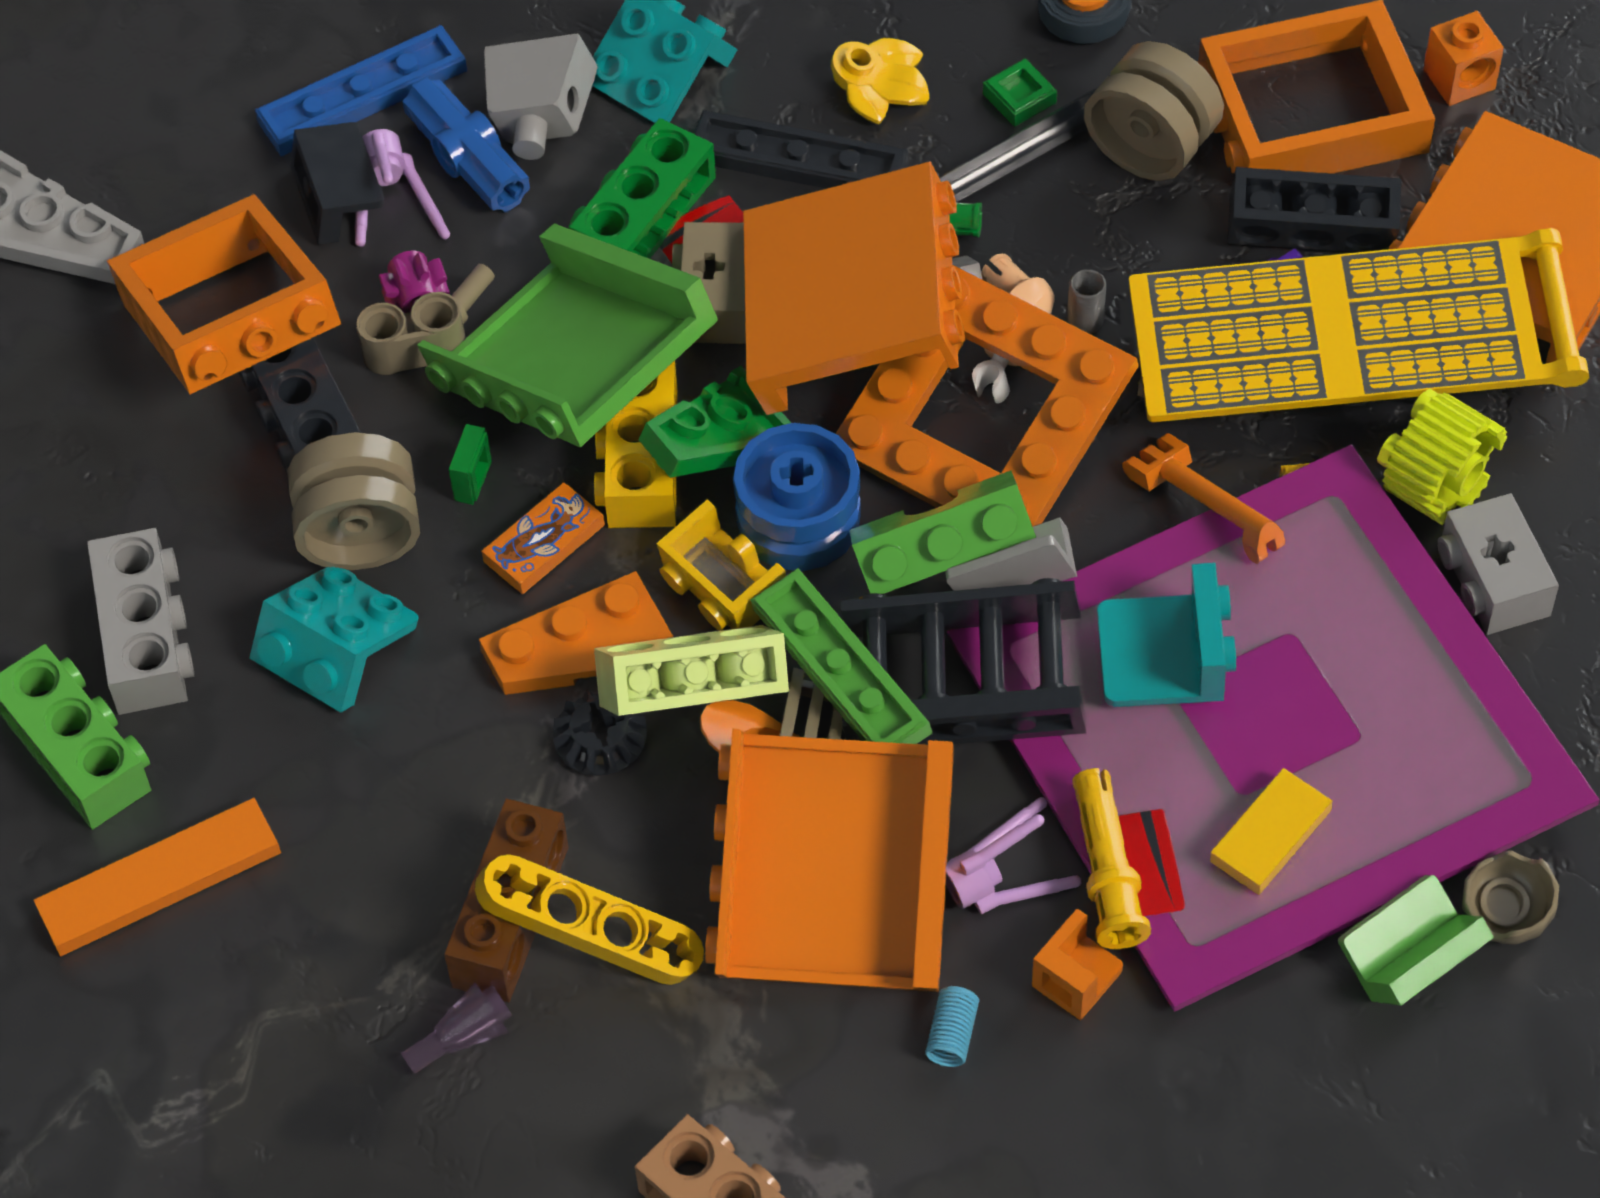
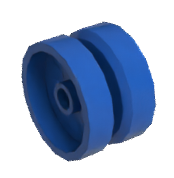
(797, 495)

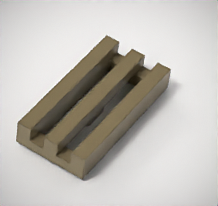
(801, 687)

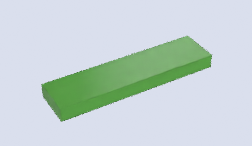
(839, 663)

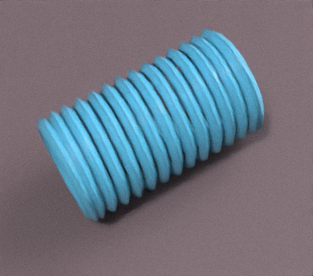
(950, 1026)

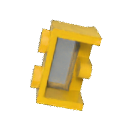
(715, 568)

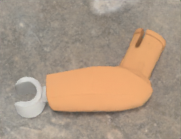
(1033, 291)

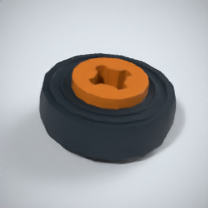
(1084, 19)

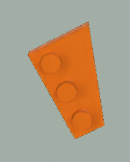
(560, 642)

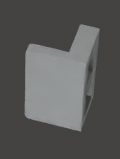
(1022, 564)

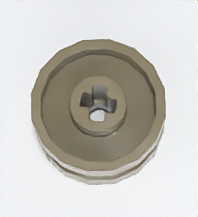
(1154, 111)
(353, 501)

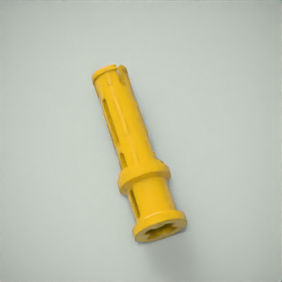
(1112, 880)

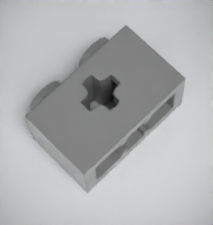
(1498, 564)

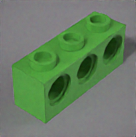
(78, 758)

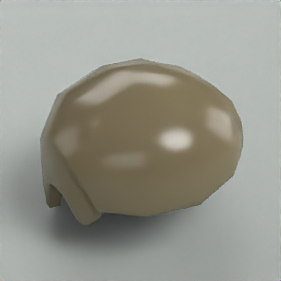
(1512, 896)

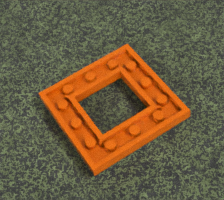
(1087, 385)

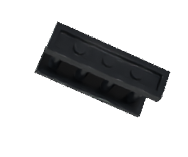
(992, 711)

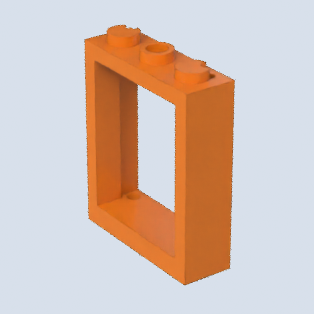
(1338, 148)
(203, 251)

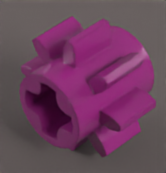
(412, 277)

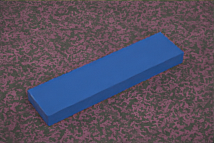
(362, 87)

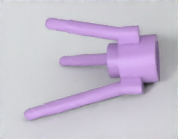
(389, 166)
(975, 873)

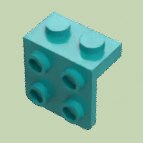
(656, 55)
(325, 631)
(1167, 645)

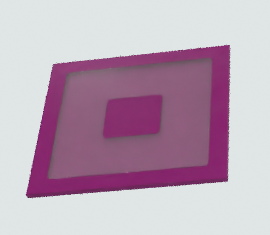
(1345, 675)

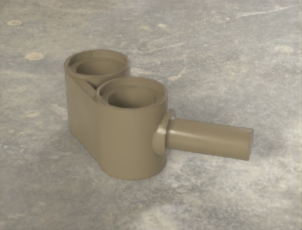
(391, 337)

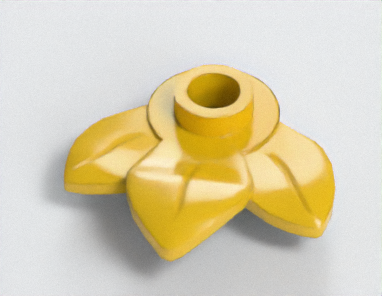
(883, 78)

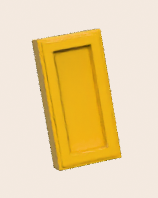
(1271, 831)

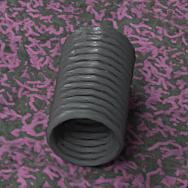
(1086, 300)

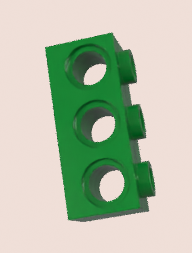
(649, 190)

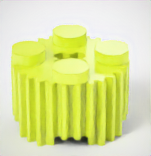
(1440, 455)

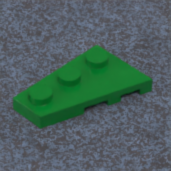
(709, 429)

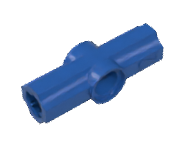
(466, 144)

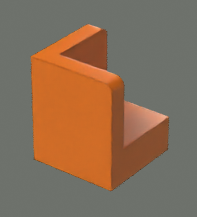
(1074, 967)

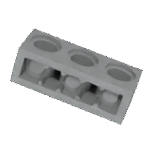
(136, 645)

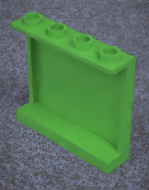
(576, 338)

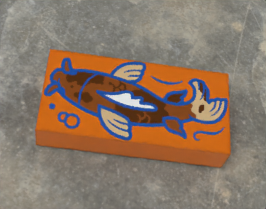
(543, 538)

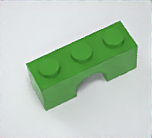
(920, 545)

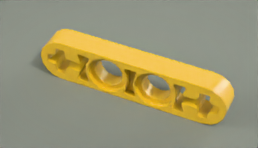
(591, 912)

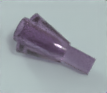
(471, 1020)

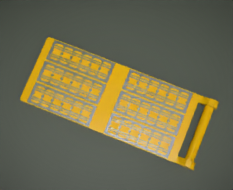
(1350, 328)

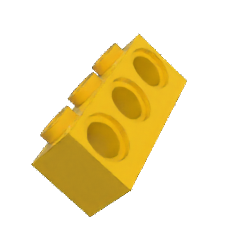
(633, 466)

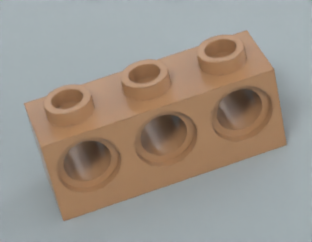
(721, 1178)

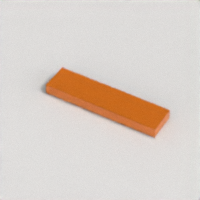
(157, 876)

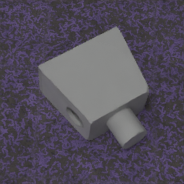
(538, 90)

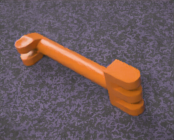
(1171, 464)

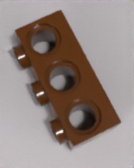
(487, 946)

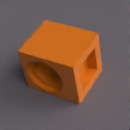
(1463, 58)

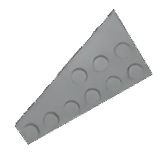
(55, 230)

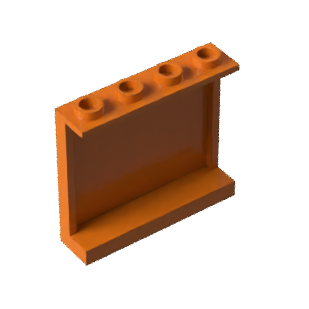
(1508, 186)
(849, 280)
(831, 861)

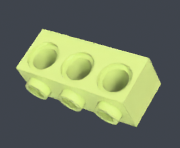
(691, 670)

